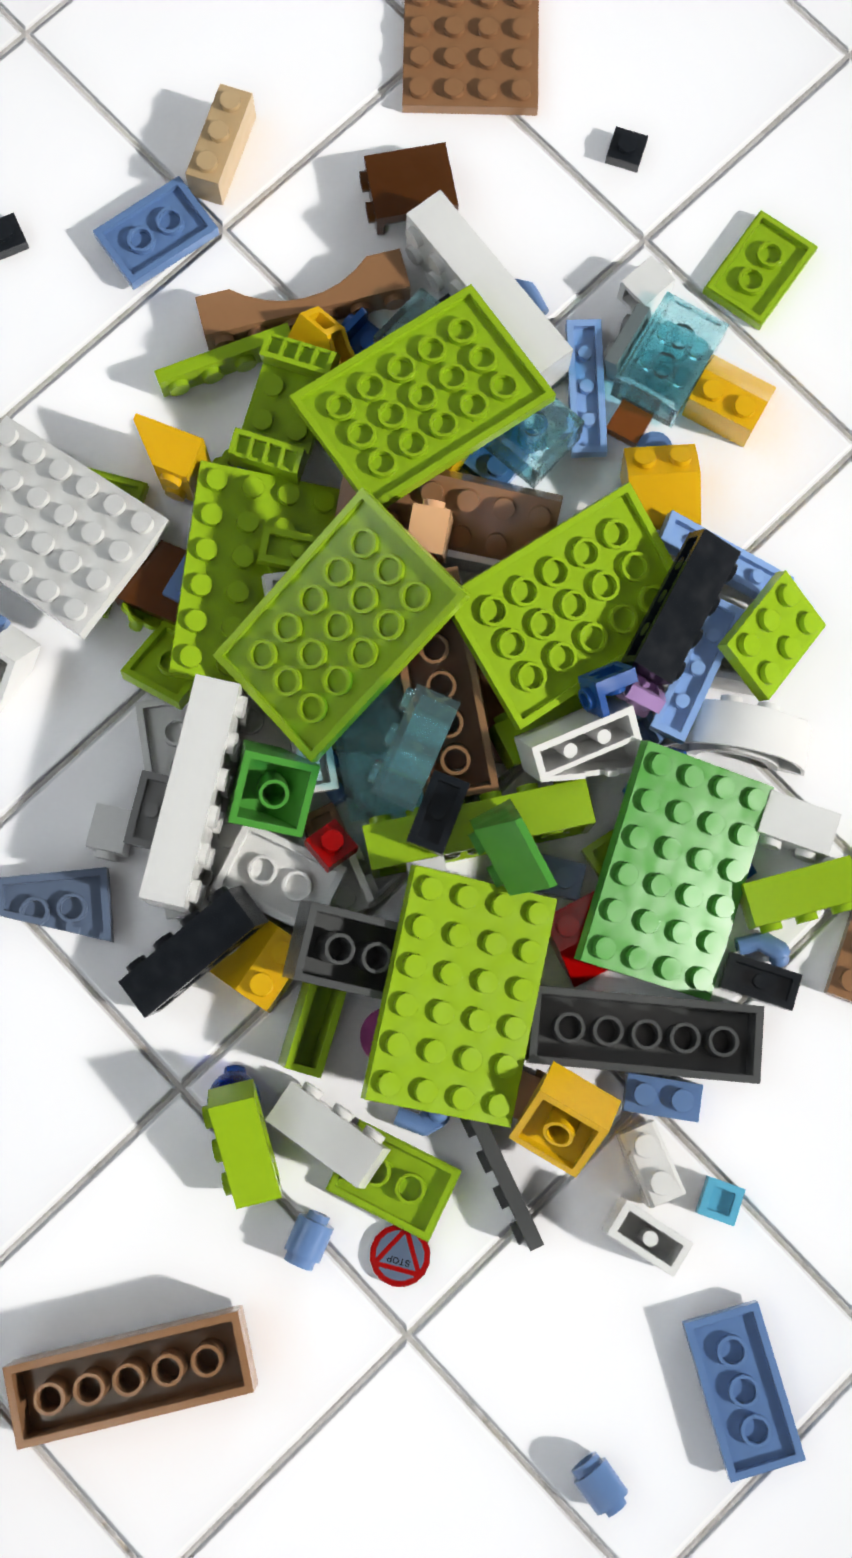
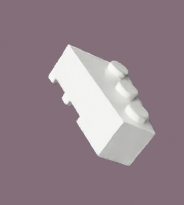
(582, 744)

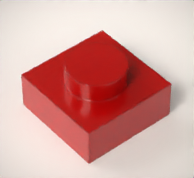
(331, 845)

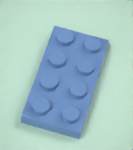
(743, 1391)

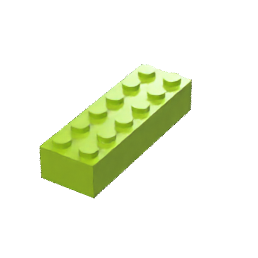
(547, 811)

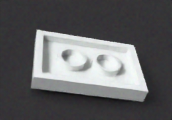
(277, 874)

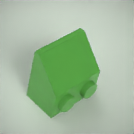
(272, 789)
(511, 850)

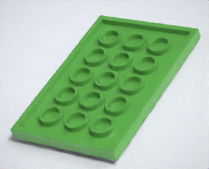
(674, 871)

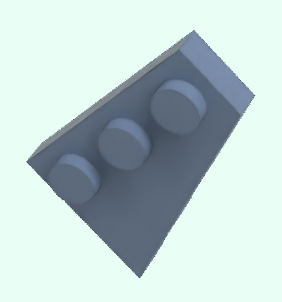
(61, 901)

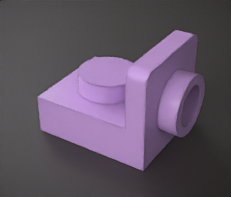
(644, 696)

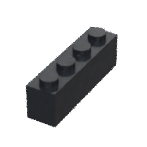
(681, 607)
(193, 950)

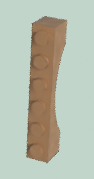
(374, 285)

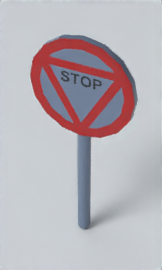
(399, 1257)

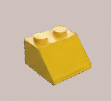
(728, 400)
(173, 456)
(664, 480)
(258, 967)
(565, 1119)

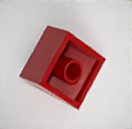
(565, 937)

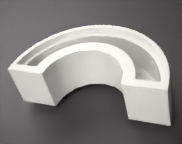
(751, 732)

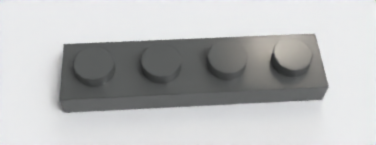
(507, 1190)

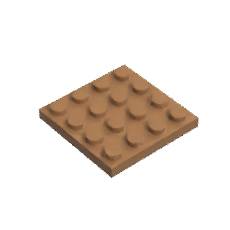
(471, 57)

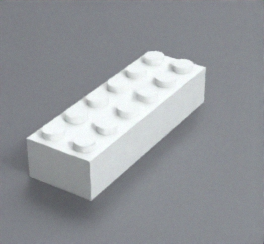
(457, 257)
(195, 795)

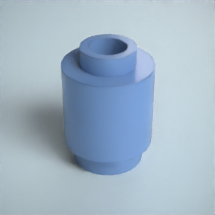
(308, 1239)
(600, 1485)

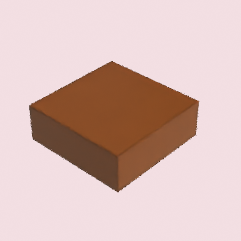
(629, 423)

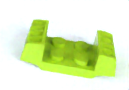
(273, 433)

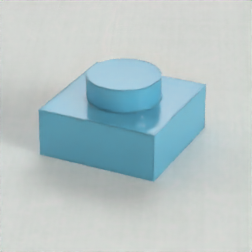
(720, 1200)

